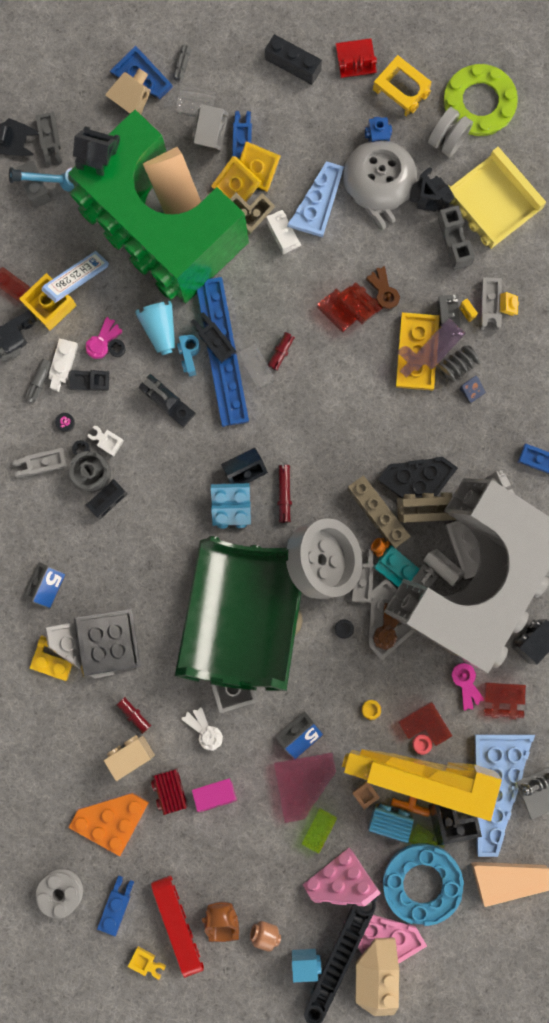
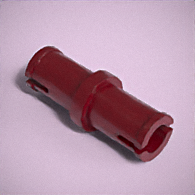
(281, 351)
(133, 715)

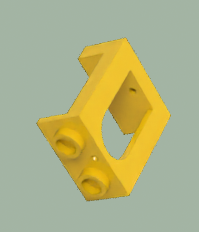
(408, 103)

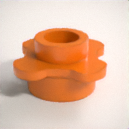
(379, 546)

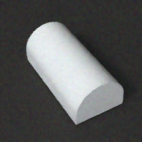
(444, 567)

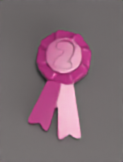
(98, 345)
(464, 676)

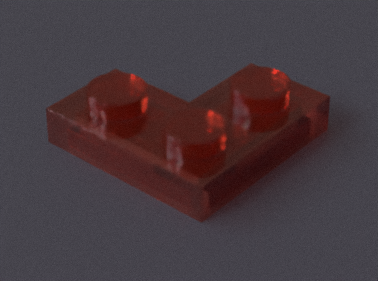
(426, 719)

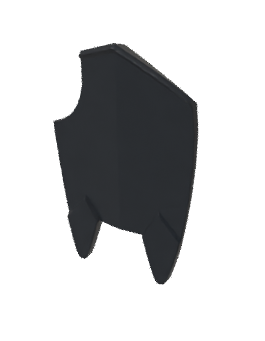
(13, 138)

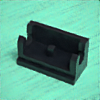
(106, 499)

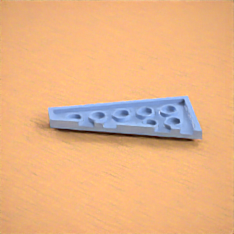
(507, 757)

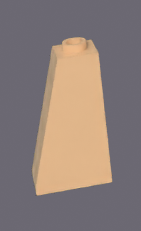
(509, 881)

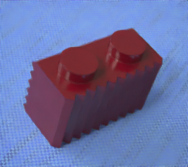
(169, 791)

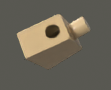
(130, 91)

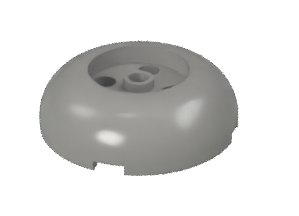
(377, 192)

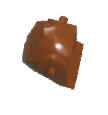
(221, 922)

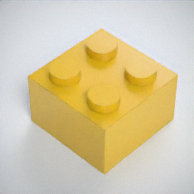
(44, 307)

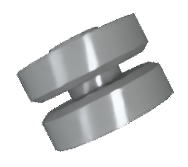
(450, 132)

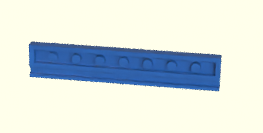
(225, 375)

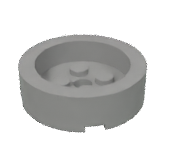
(340, 559)

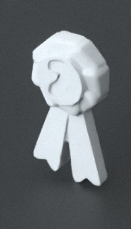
(209, 736)

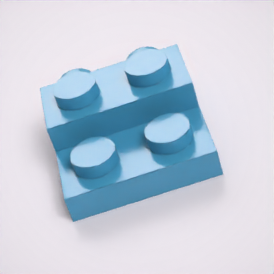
(231, 505)

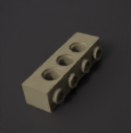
(378, 512)

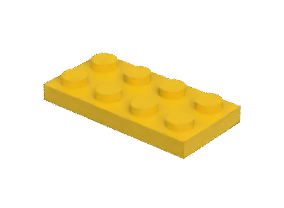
(414, 333)

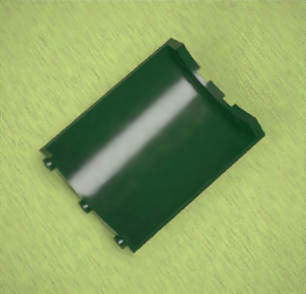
(239, 617)

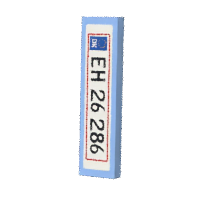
(75, 276)

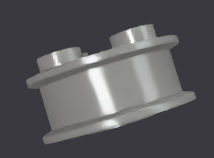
(57, 906)

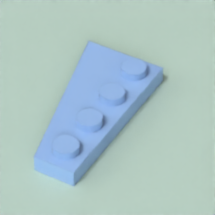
(316, 207)

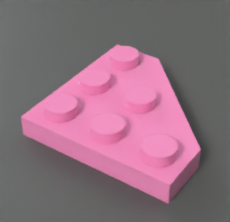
(342, 882)
(407, 936)

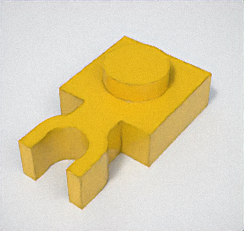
(143, 962)

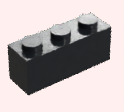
(293, 59)

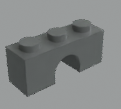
(458, 248)

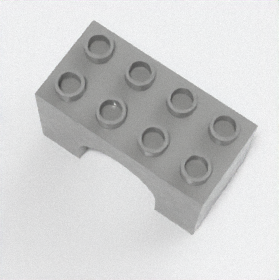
(493, 605)

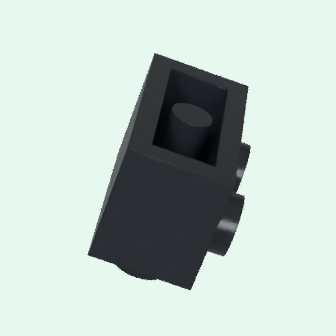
(244, 467)

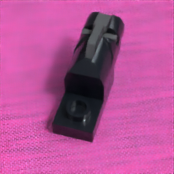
(11, 336)
(167, 400)

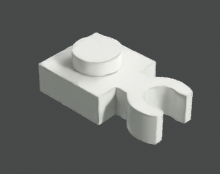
(108, 442)

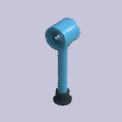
(17, 175)

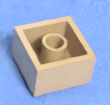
(125, 760)

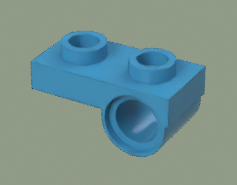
(188, 364)

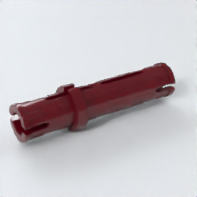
(284, 494)

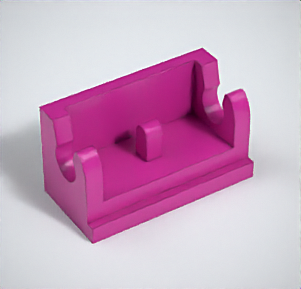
(214, 795)

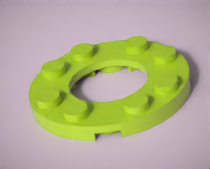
(490, 76)

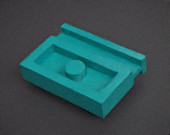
(395, 566)

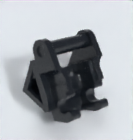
(94, 149)
(431, 193)

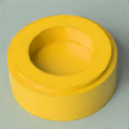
(371, 709)

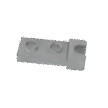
(490, 302)

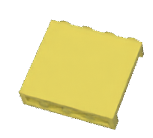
(496, 198)

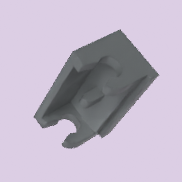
(448, 308)

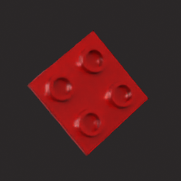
(356, 58)

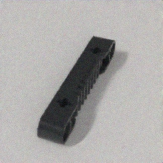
(338, 961)

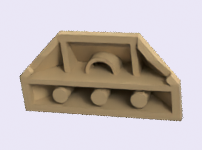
(378, 978)

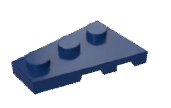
(136, 59)

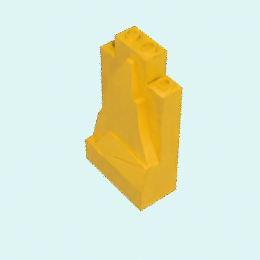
(453, 786)

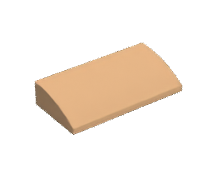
(172, 182)

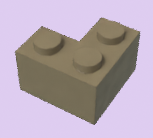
(256, 211)

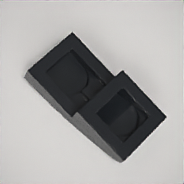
(89, 380)

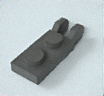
(49, 136)

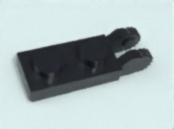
(214, 339)

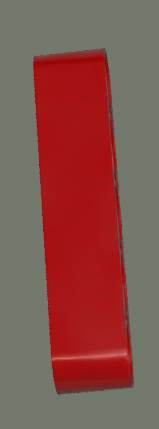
(177, 929)

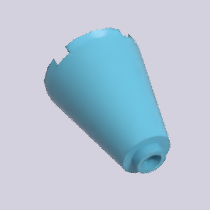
(159, 326)

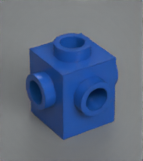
(378, 129)

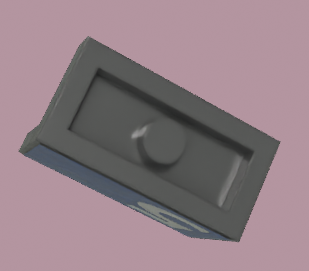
(44, 585)
(299, 735)

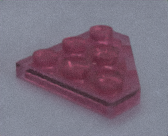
(302, 783)

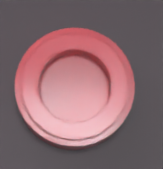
(422, 744)

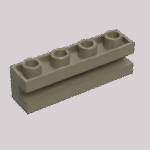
(423, 508)

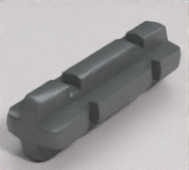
(182, 62)

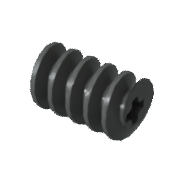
(457, 363)

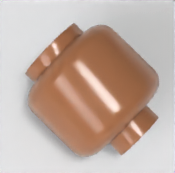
(265, 936)

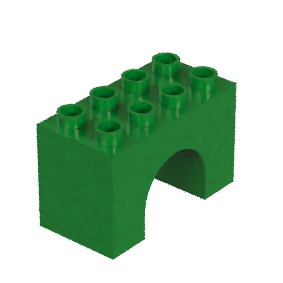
(175, 248)

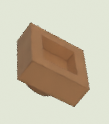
(365, 795)

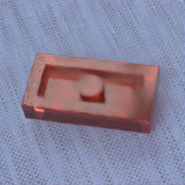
(12, 285)

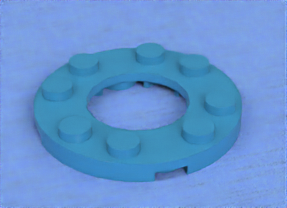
(423, 913)

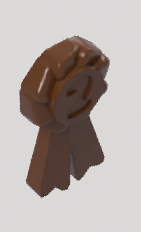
(387, 296)
(385, 636)

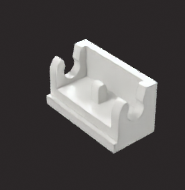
(283, 235)

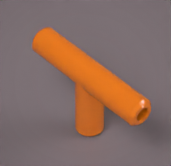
(410, 806)

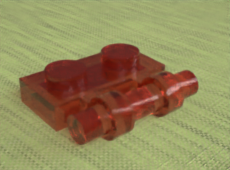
(359, 302)
(507, 694)

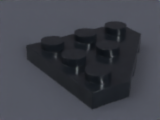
(418, 476)

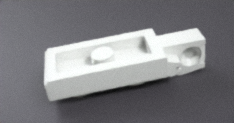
(62, 363)

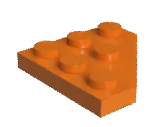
(110, 821)

